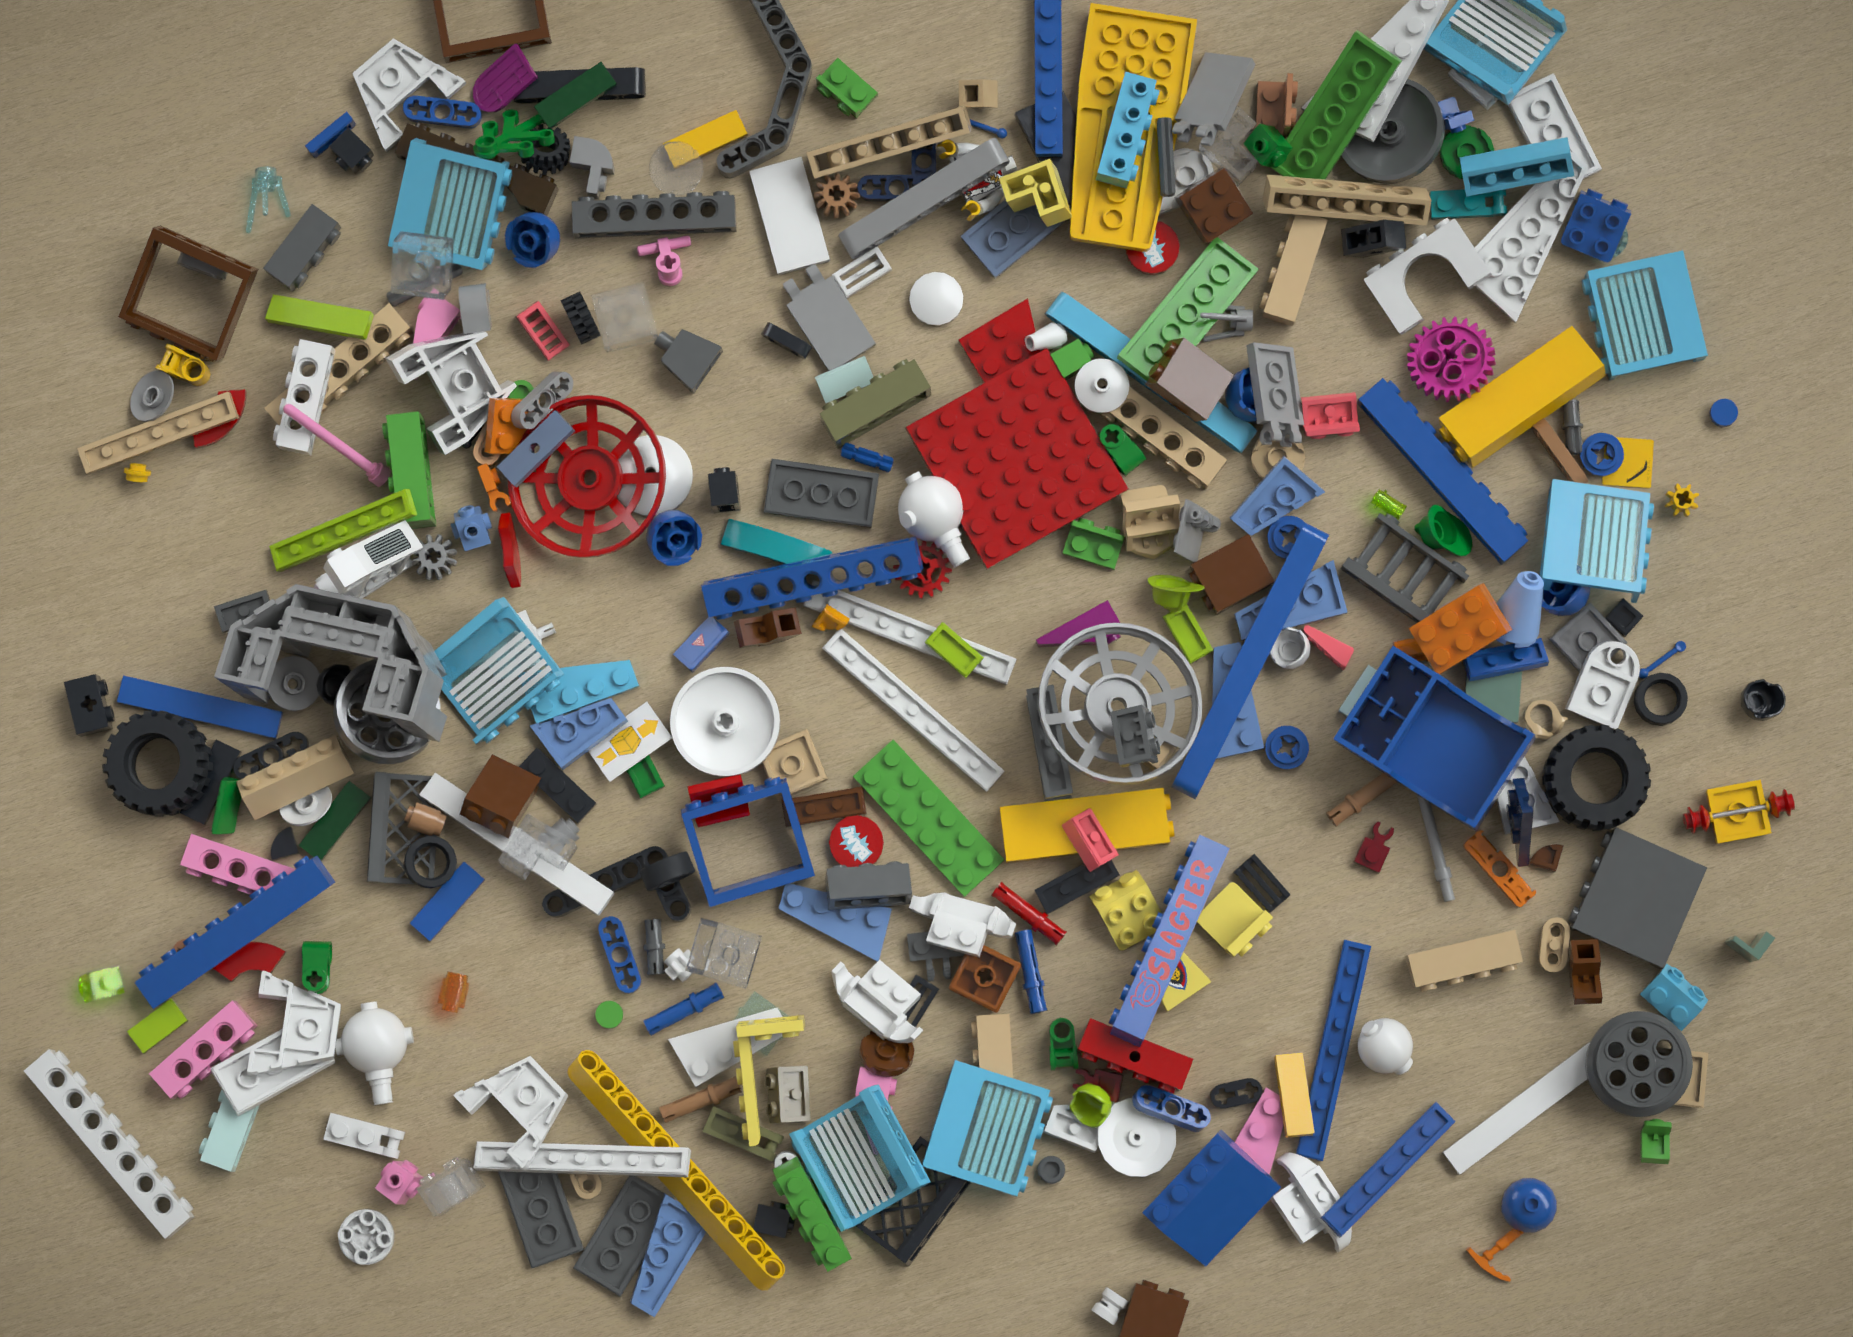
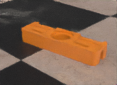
(1485, 856)

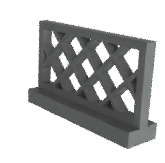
(379, 825)

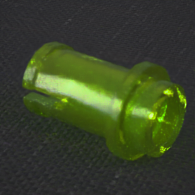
(1388, 504)

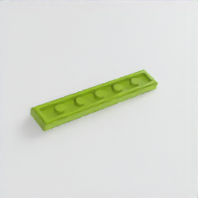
(343, 530)

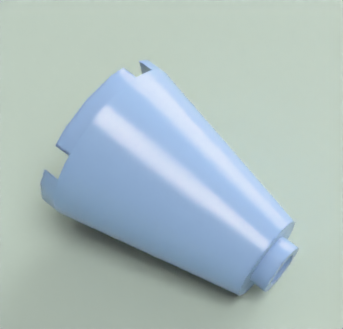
(1522, 609)

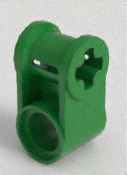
(1124, 452)
(316, 961)
(1062, 1047)

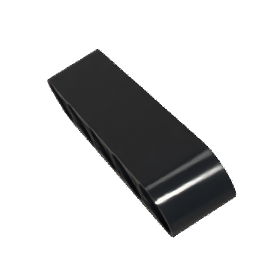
(629, 82)

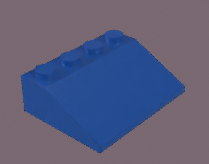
(1212, 1198)

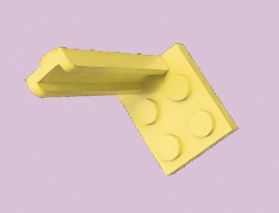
(762, 1030)

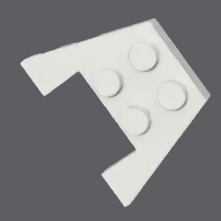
(393, 77)
(307, 1031)
(528, 1096)

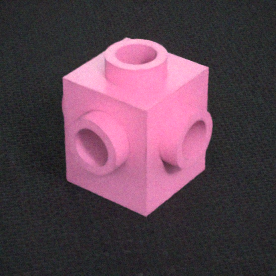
(399, 1181)

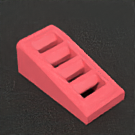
(522, 316)
(1334, 649)

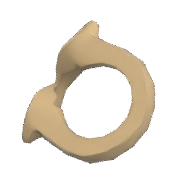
(1541, 733)

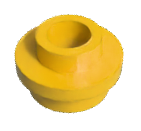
(137, 472)

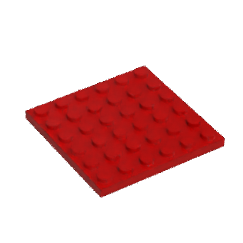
(1018, 458)

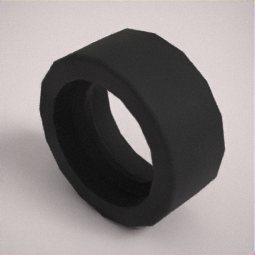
(1675, 684)
(450, 856)
(667, 871)

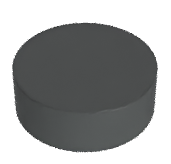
(1051, 1169)

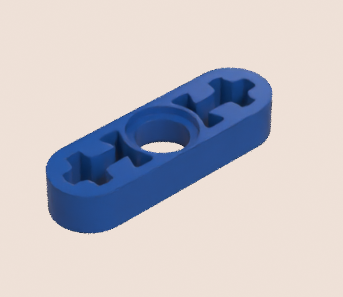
(421, 116)
(605, 937)
(1187, 1122)

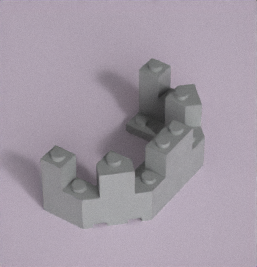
(407, 667)

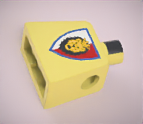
(1184, 983)

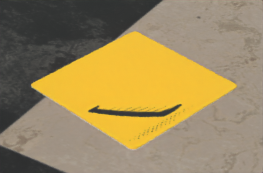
(1636, 465)

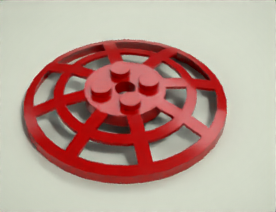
(607, 484)

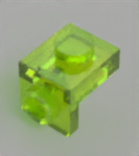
(100, 984)

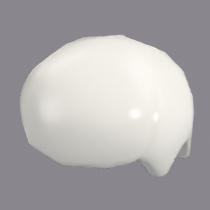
(1290, 648)

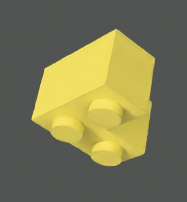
(1040, 187)

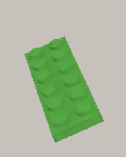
(1338, 108)
(1205, 288)
(928, 818)

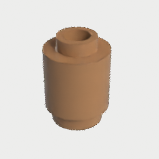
(425, 819)

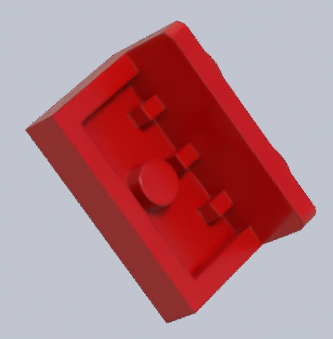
(707, 789)

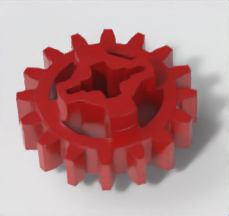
(935, 565)

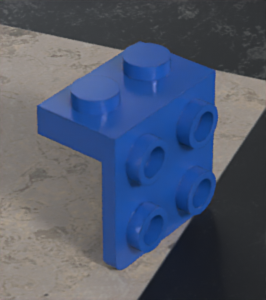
(1596, 225)

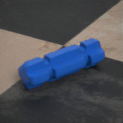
(867, 457)

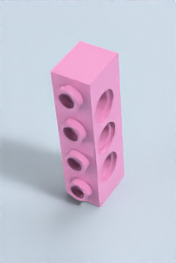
(200, 849)
(167, 1073)

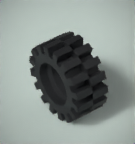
(549, 160)
(580, 317)

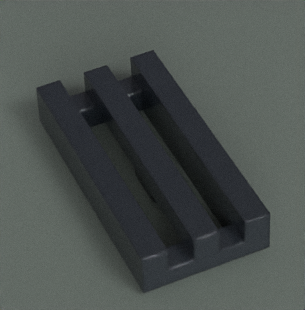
(1246, 865)
(925, 984)

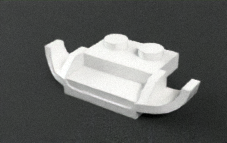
(961, 922)
(878, 1001)
(1307, 1200)

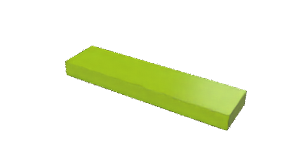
(319, 317)

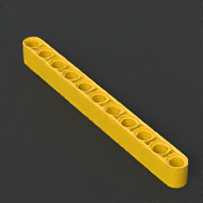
(693, 1192)

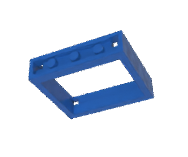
(757, 884)

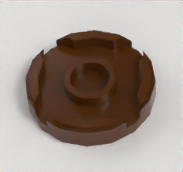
(885, 1056)

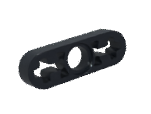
(249, 757)

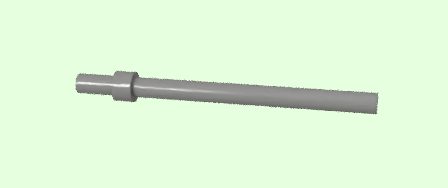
(1442, 872)

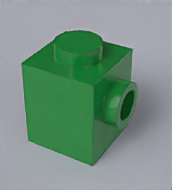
(1268, 146)

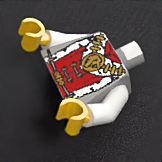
(985, 194)

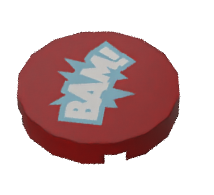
(1161, 255)
(856, 841)

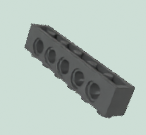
(667, 224)

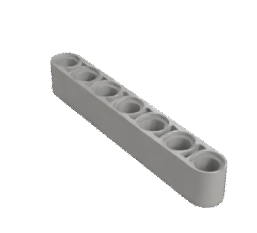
(924, 198)

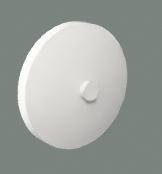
(725, 721)

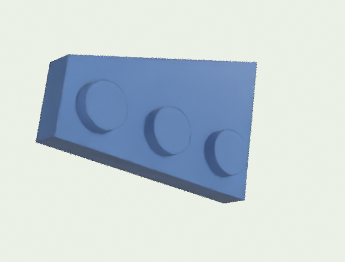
(1275, 496)
(578, 732)

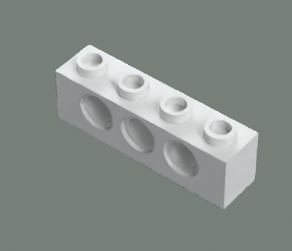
(304, 354)

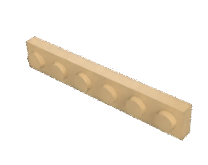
(158, 433)

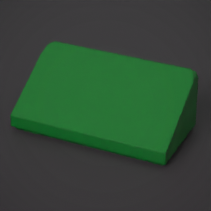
(226, 807)

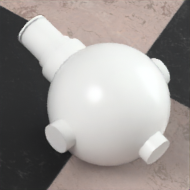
(932, 512)
(374, 1045)

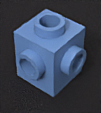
(471, 527)

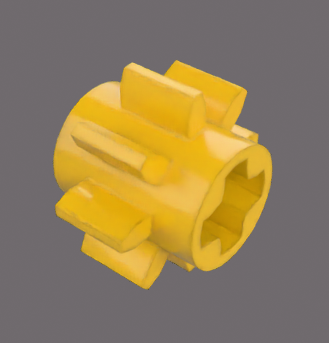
(1689, 499)

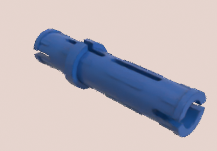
(1031, 975)
(687, 1007)

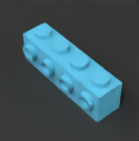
(1126, 130)
(1517, 166)

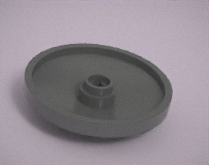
(1405, 141)

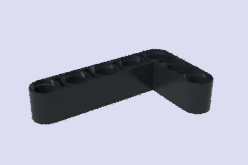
(620, 882)

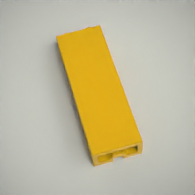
(1521, 397)
(1127, 818)

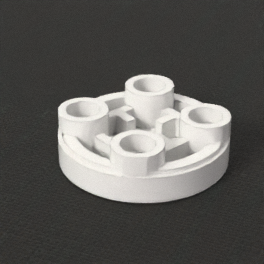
(366, 1237)

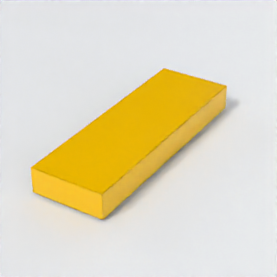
(714, 134)
(1294, 1095)

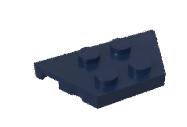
(1522, 819)

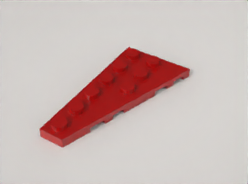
(1000, 342)

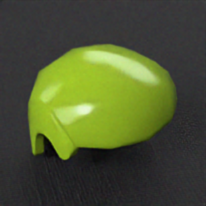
(1091, 1105)

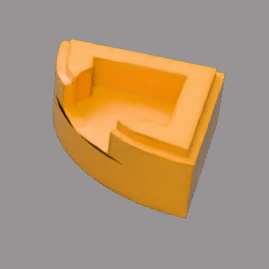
(830, 619)

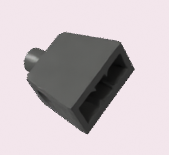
(688, 357)

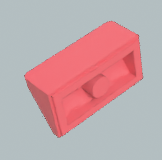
(1090, 840)

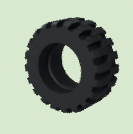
(124, 753)
(1627, 756)

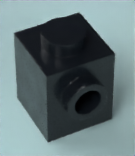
(351, 152)
(773, 1220)

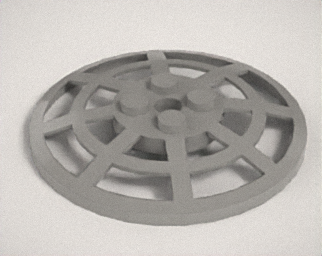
(1121, 688)

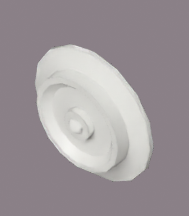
(1135, 1141)

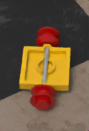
(1738, 811)

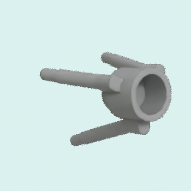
(1239, 318)

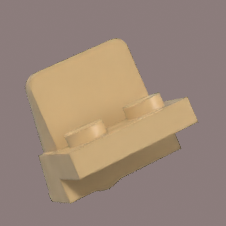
(1149, 520)

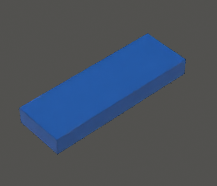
(1505, 660)
(447, 901)

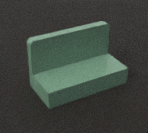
(1753, 951)

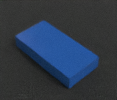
(330, 134)

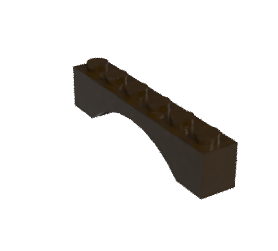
(530, 191)

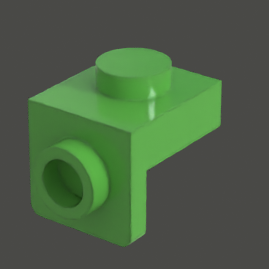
(1655, 1141)

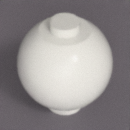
(1386, 1046)

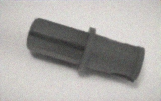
(1572, 427)

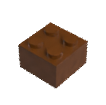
(1213, 205)

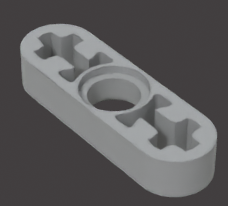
(531, 401)

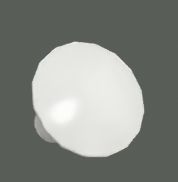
(936, 298)

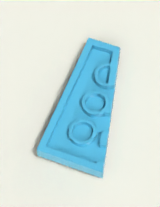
(585, 686)

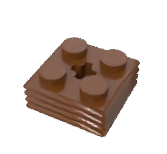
(989, 994)

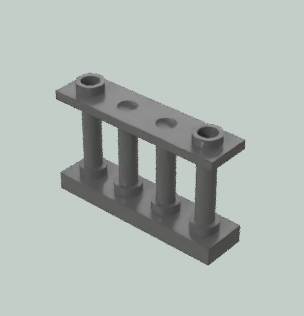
(1380, 583)
(1052, 768)

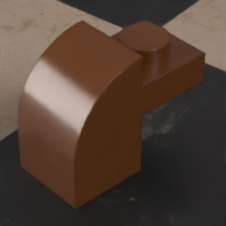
(768, 629)
(1585, 971)

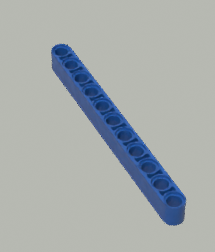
(1250, 661)

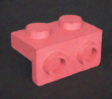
(1330, 415)

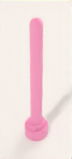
(376, 472)

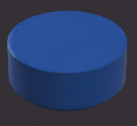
(1723, 412)

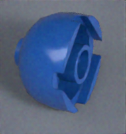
(532, 239)
(1240, 396)
(673, 537)
(1565, 598)
(1529, 1205)

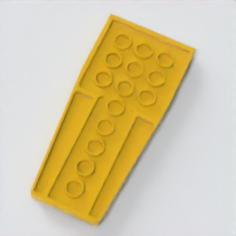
(1114, 44)

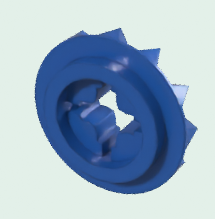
(1613, 450)
(1275, 538)
(1299, 751)

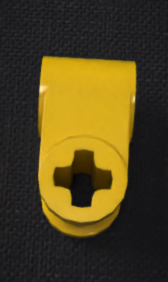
(179, 365)

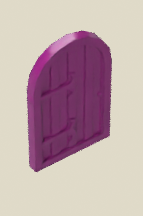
(503, 80)

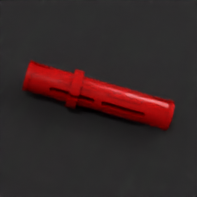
(1029, 914)

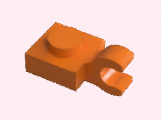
(490, 480)

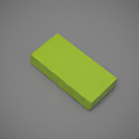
(1188, 634)
(954, 650)
(157, 1026)

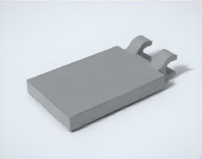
(1212, 96)
(828, 320)
(1276, 393)

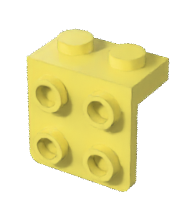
(1127, 909)
(1234, 920)

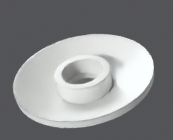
(1099, 399)
(307, 809)

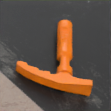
(1487, 1256)

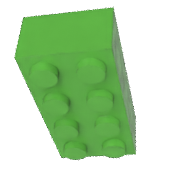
(410, 464)

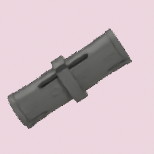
(654, 946)

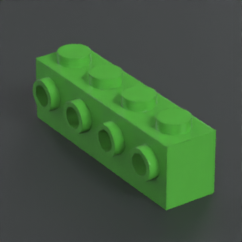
(812, 1214)

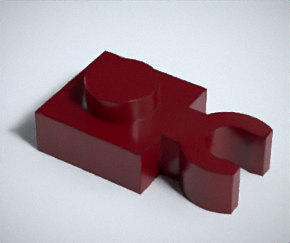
(1373, 852)
(1107, 1080)

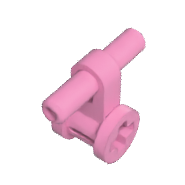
(667, 262)

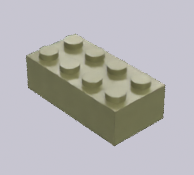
(875, 403)

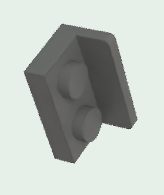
(1135, 735)

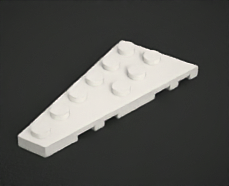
(1405, 38)
(1523, 239)

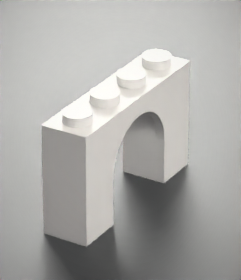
(1388, 282)

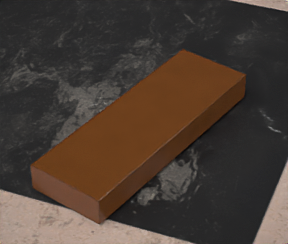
(827, 806)

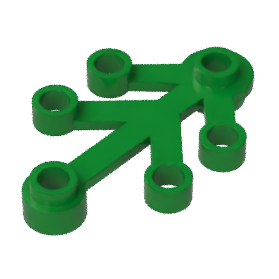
(489, 146)

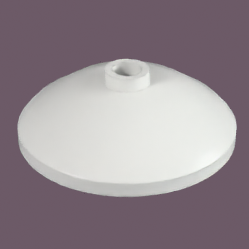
(678, 475)

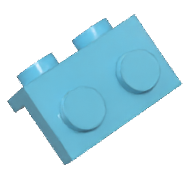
(1674, 997)

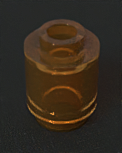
(453, 992)

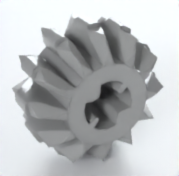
(440, 549)

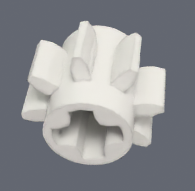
(677, 964)

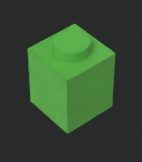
(1072, 358)

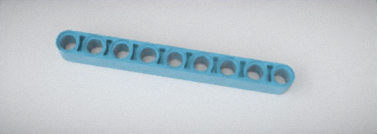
(1109, 343)

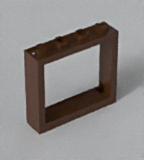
(494, 44)
(161, 330)

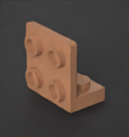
(1275, 104)

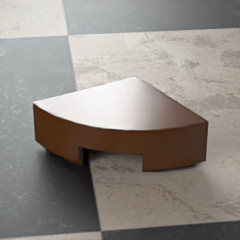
(1547, 857)

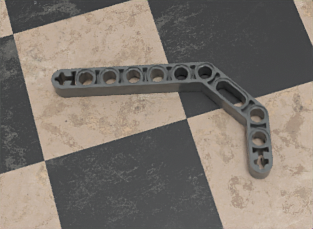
(790, 79)

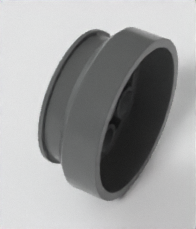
(1623, 1098)

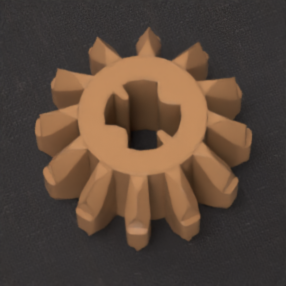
(845, 190)

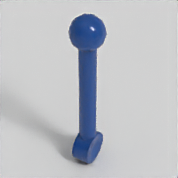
(1001, 133)
(1680, 646)

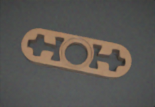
(1558, 452)

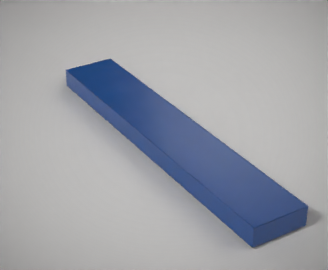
(200, 707)
(1387, 1170)

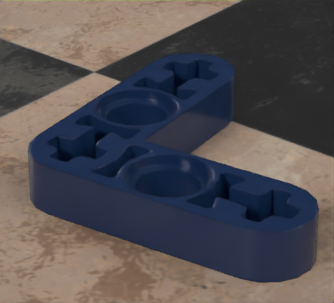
(918, 175)

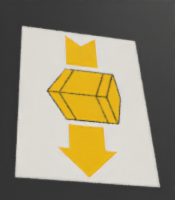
(630, 742)

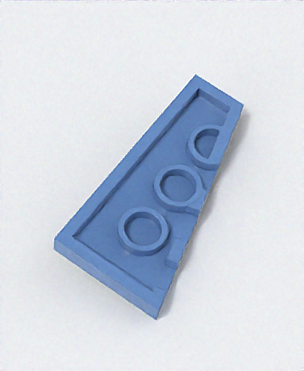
(1317, 601)
(1245, 733)
(855, 927)
(667, 1254)

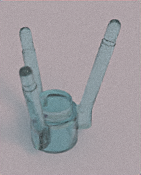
(266, 180)

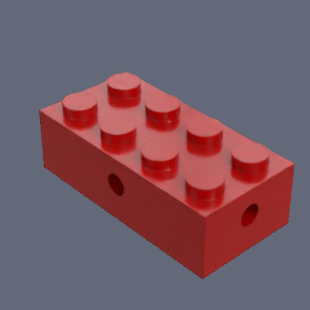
(1154, 1061)

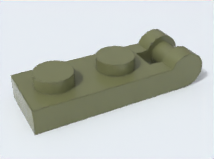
(729, 1129)

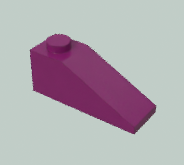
(1098, 615)

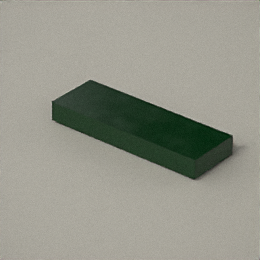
(575, 95)
(335, 822)

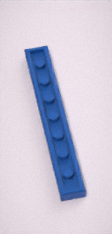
(1334, 1046)

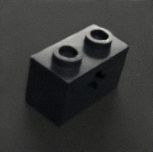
(1373, 238)
(724, 490)
(78, 694)

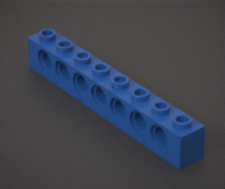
(904, 550)

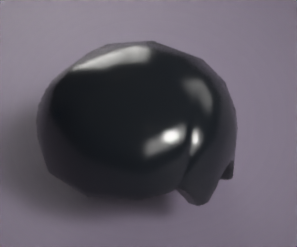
(330, 682)
(1762, 700)

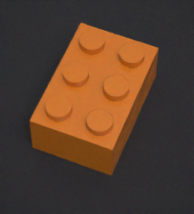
(1460, 628)

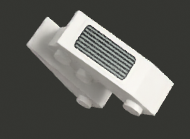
(460, 380)
(370, 562)

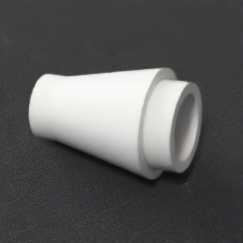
(1050, 337)

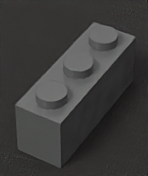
(303, 248)
(868, 885)

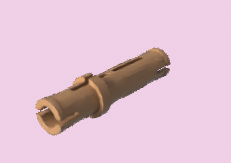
(1360, 798)
(711, 1095)

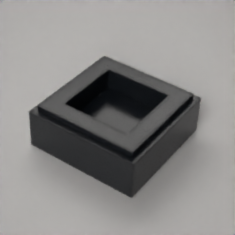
(1624, 617)

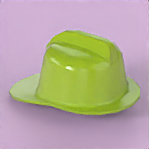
(1172, 591)

